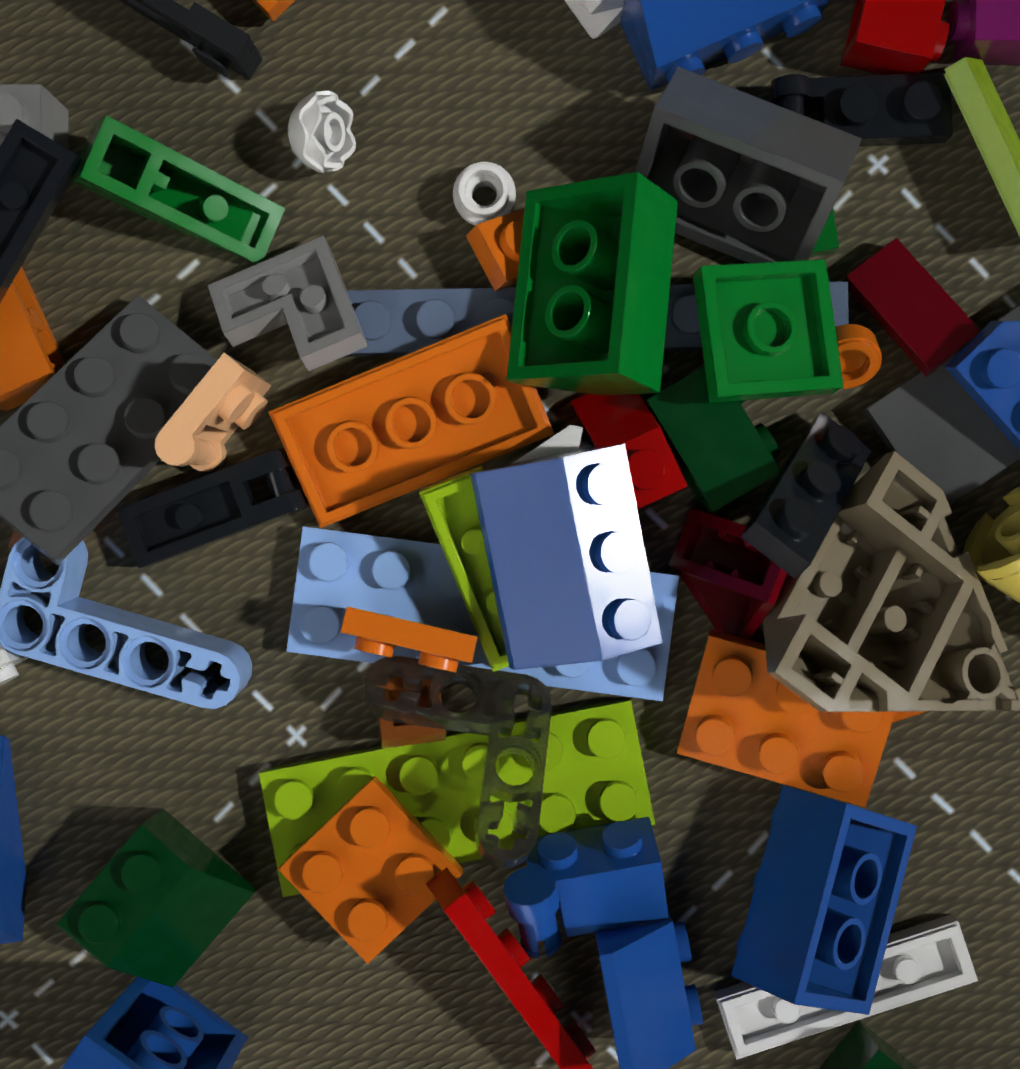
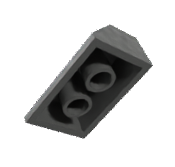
(744, 169)

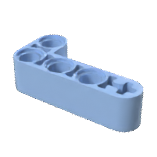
(125, 633)

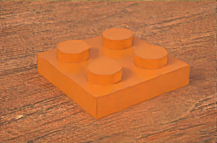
(369, 869)

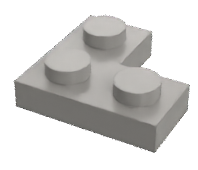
(295, 290)

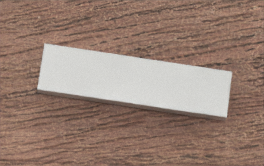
(914, 967)

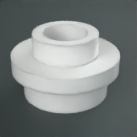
(483, 175)

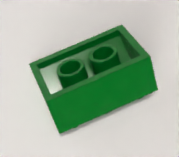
(593, 286)

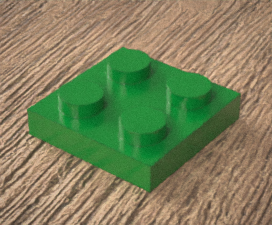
(767, 330)

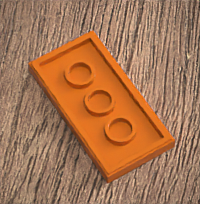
(409, 422)

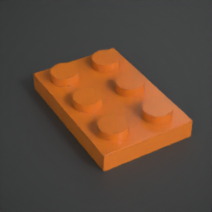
(764, 729)

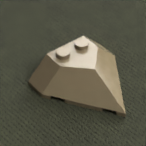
(889, 609)

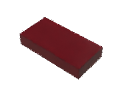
(911, 307)

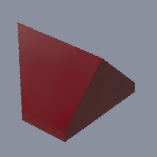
(726, 573)

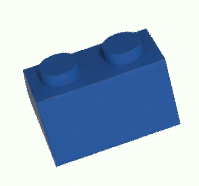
(647, 993)

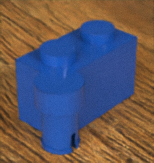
(593, 878)

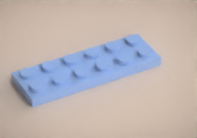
(417, 585)

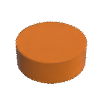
(858, 354)

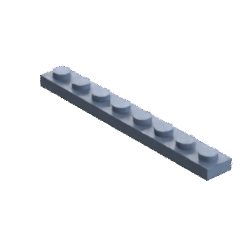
(413, 318)

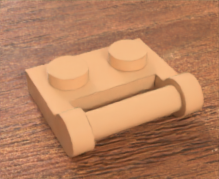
(218, 405)

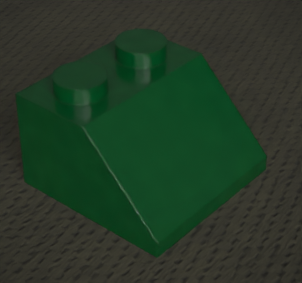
(157, 903)

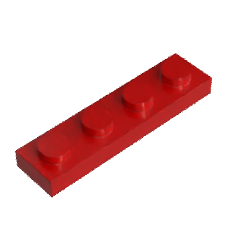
(504, 959)

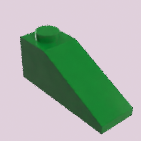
(176, 191)

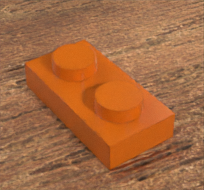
(381, 633)

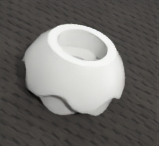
(322, 131)

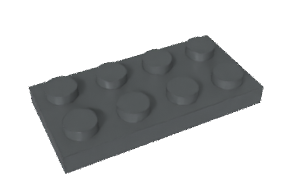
(95, 428)

